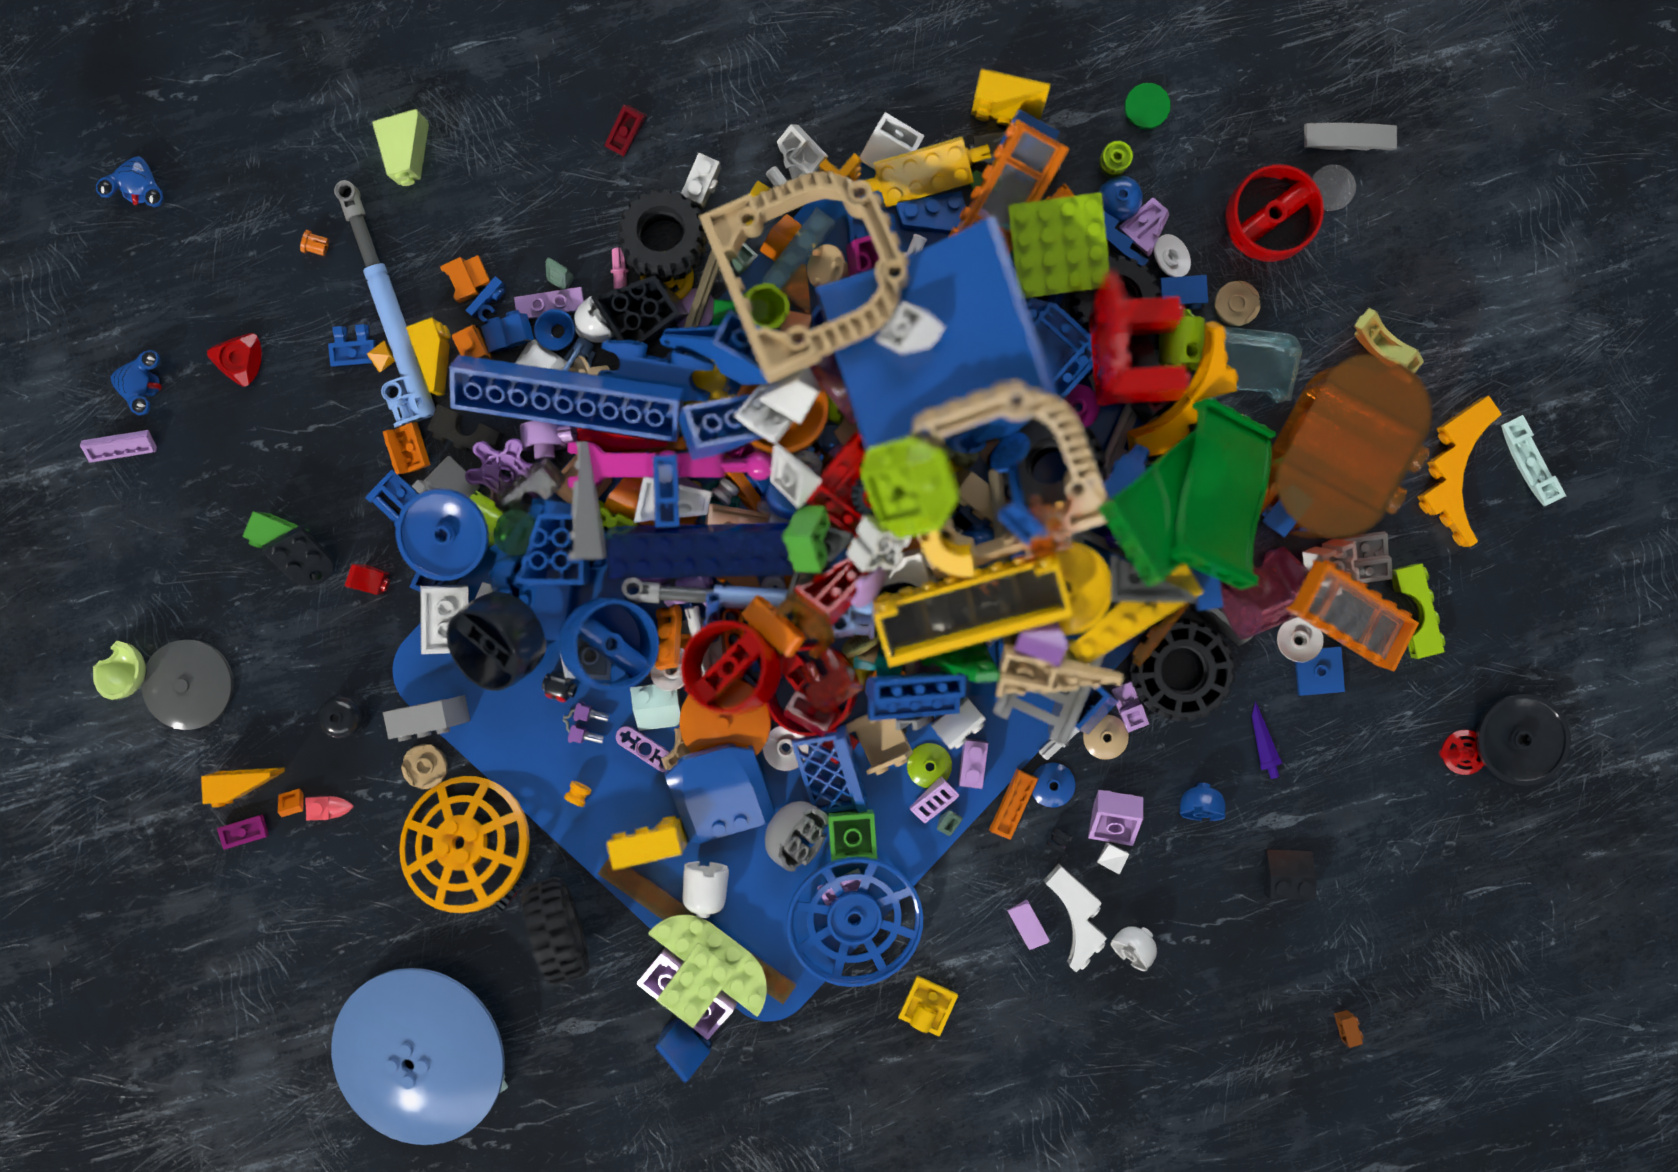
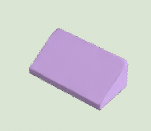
(1028, 925)

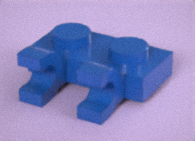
(350, 353)

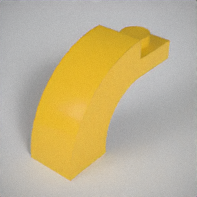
(947, 556)

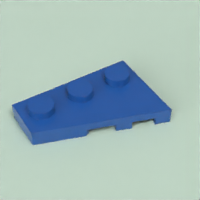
(932, 212)

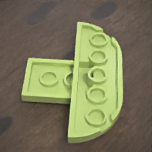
(710, 965)

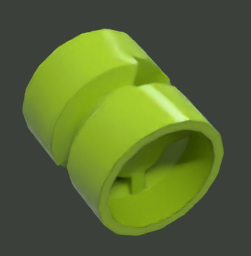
(1115, 159)

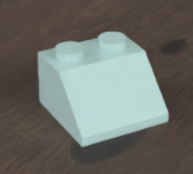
(655, 707)

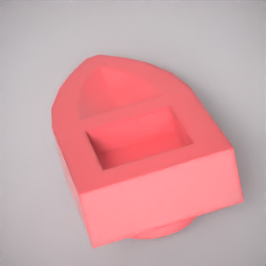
(326, 807)

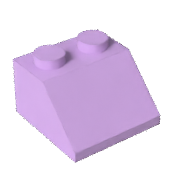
(1116, 817)

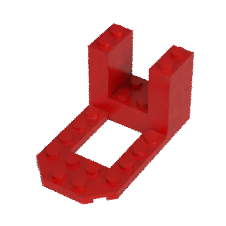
(1111, 324)

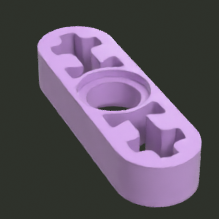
(634, 734)

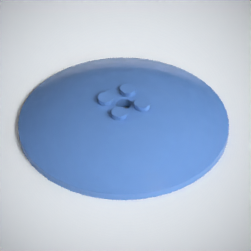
(444, 1035)

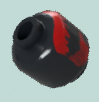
(559, 687)

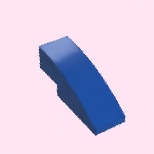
(665, 491)

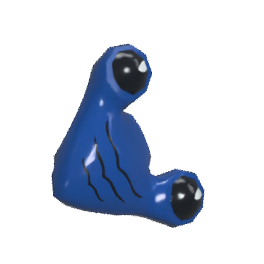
(134, 181)
(136, 382)

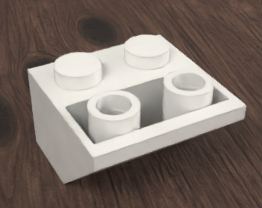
(889, 140)
(955, 727)

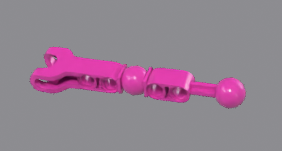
(606, 465)

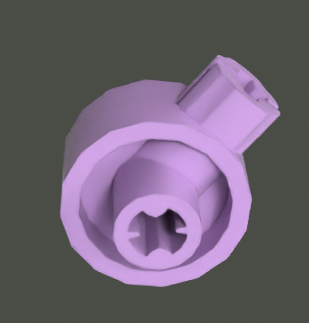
(546, 438)

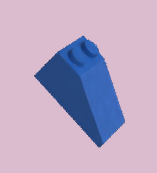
(712, 427)
(683, 1047)

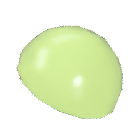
(120, 673)

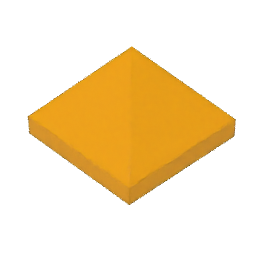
(381, 356)

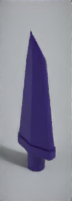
(1267, 752)

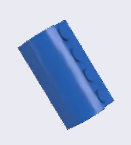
(914, 695)

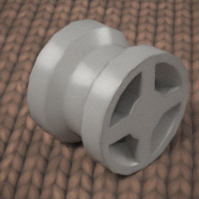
(725, 491)

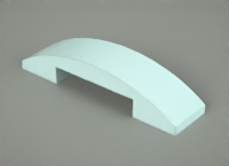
(1530, 462)

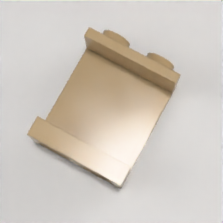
(881, 743)

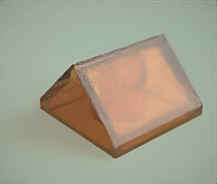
(798, 291)

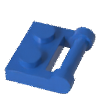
(396, 489)

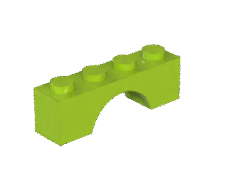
(1413, 582)

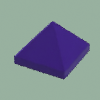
(1110, 538)

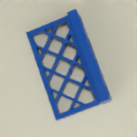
(848, 764)

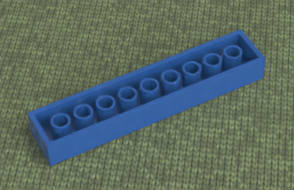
(566, 398)

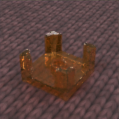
(811, 620)

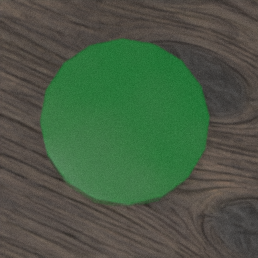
(1147, 106)

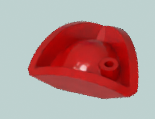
(238, 358)

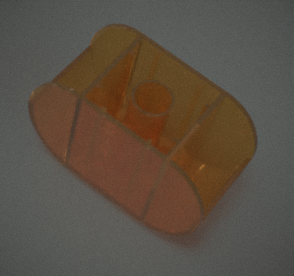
(1350, 446)

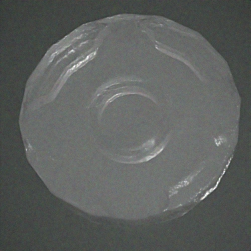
(1335, 185)

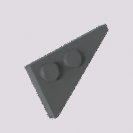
(835, 543)
(1129, 587)

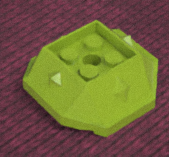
(923, 476)

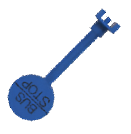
(1016, 516)

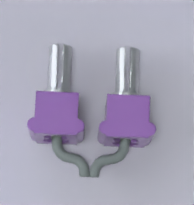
(578, 733)

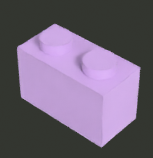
(973, 763)

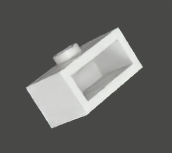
(702, 180)

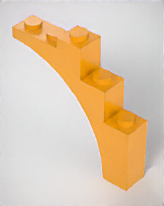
(1210, 380)
(1448, 467)

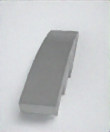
(1350, 136)

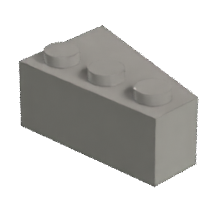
(425, 718)

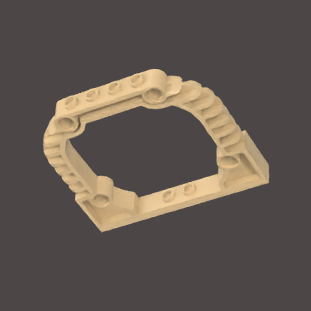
(728, 232)
(1082, 500)

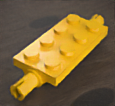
(926, 171)

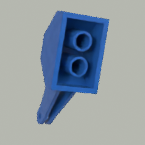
(724, 344)

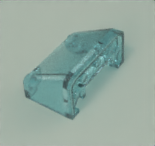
(1264, 361)

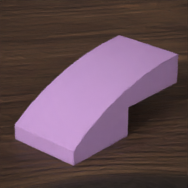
(1129, 706)

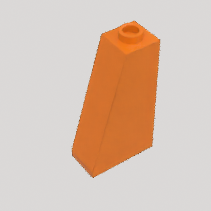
(625, 500)

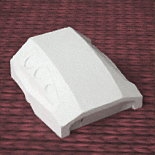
(539, 356)

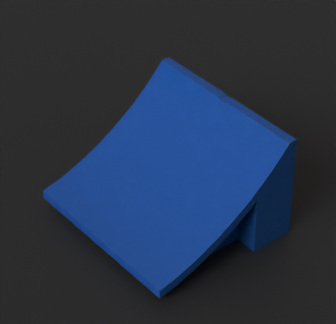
(985, 339)

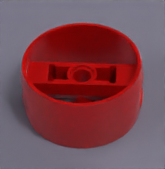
(1301, 193)
(792, 671)
(717, 679)

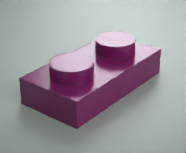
(243, 832)

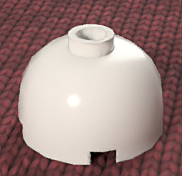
(591, 323)
(1136, 946)

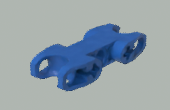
(670, 372)

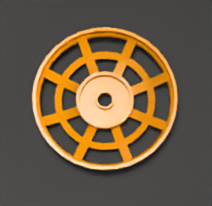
(474, 844)

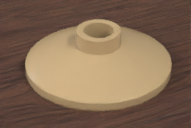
(1107, 750)

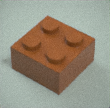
(1348, 1028)

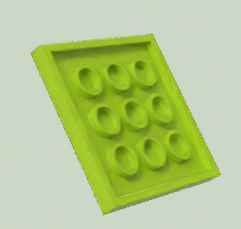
(1059, 244)

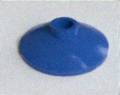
(1051, 773)

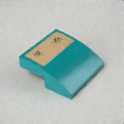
(873, 660)

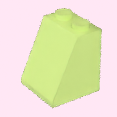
(402, 145)

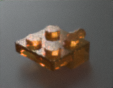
(1057, 534)

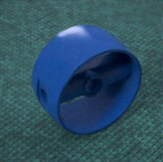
(633, 663)

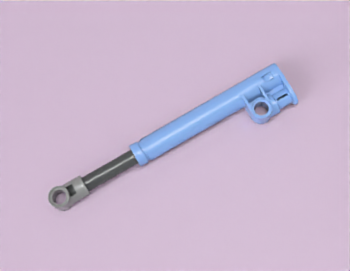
(414, 399)
(857, 620)

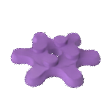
(492, 464)

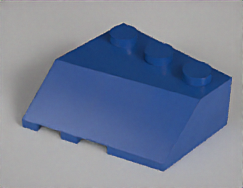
(548, 554)

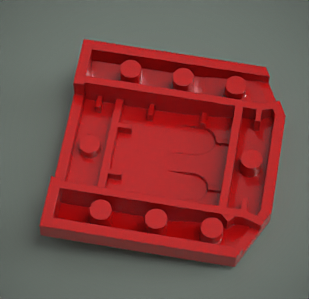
(836, 485)

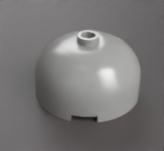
(784, 832)

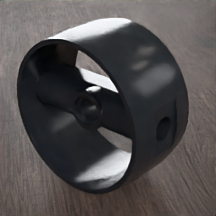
(496, 640)

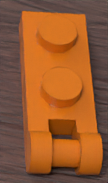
(669, 637)

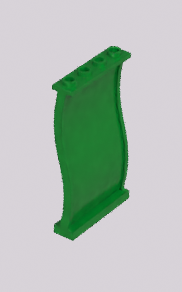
(1224, 494)
(1147, 512)

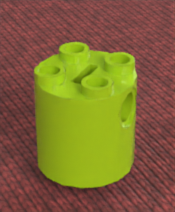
(1183, 345)

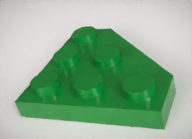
(970, 660)

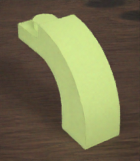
(1381, 342)

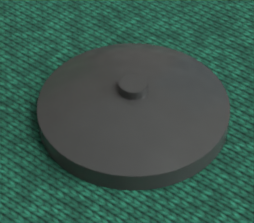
(187, 684)

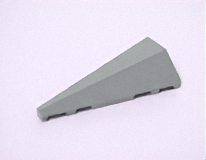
(587, 521)

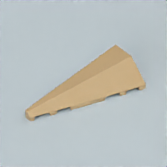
(1025, 673)

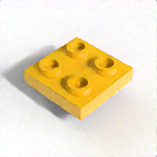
(927, 1006)

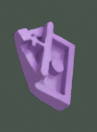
(1043, 643)

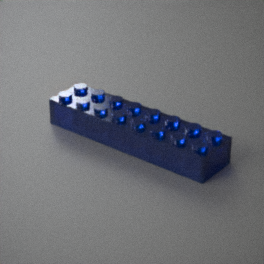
(697, 551)

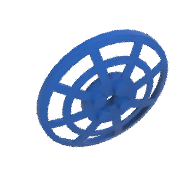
(855, 932)

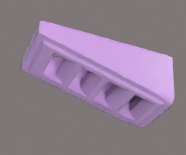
(928, 795)

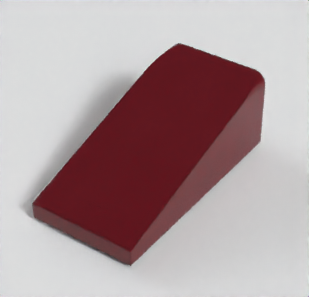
(625, 129)

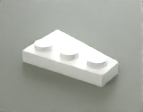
(691, 501)

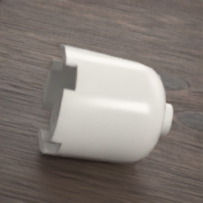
(705, 888)

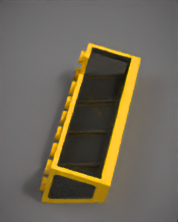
(971, 608)

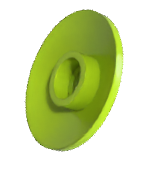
(921, 756)

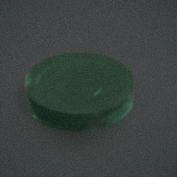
(514, 532)

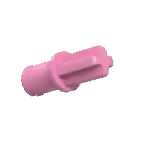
(619, 268)

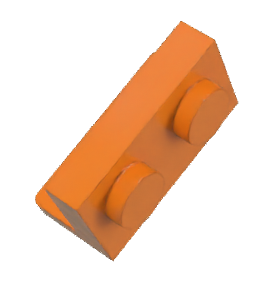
(406, 448)

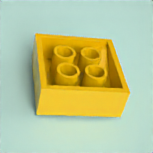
(1001, 95)
(647, 845)

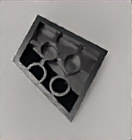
(641, 310)

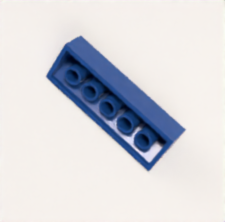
(548, 602)

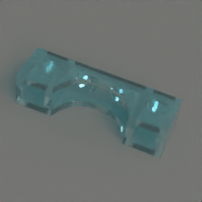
(800, 248)

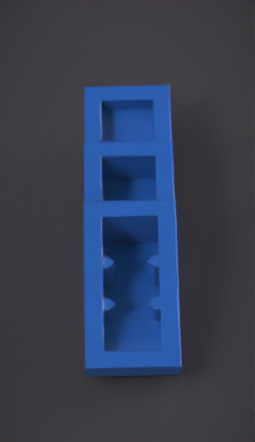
(1120, 242)

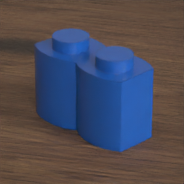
(507, 332)

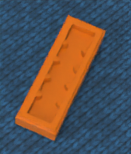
(1013, 804)

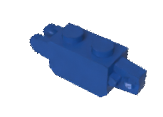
(1126, 470)

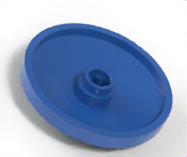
(442, 534)

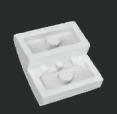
(763, 418)

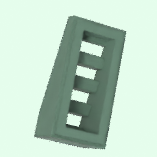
(558, 274)

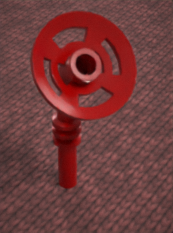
(1461, 753)

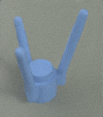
(579, 348)

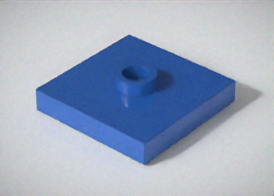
(1322, 673)

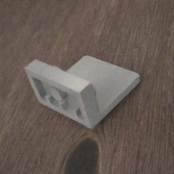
(448, 476)

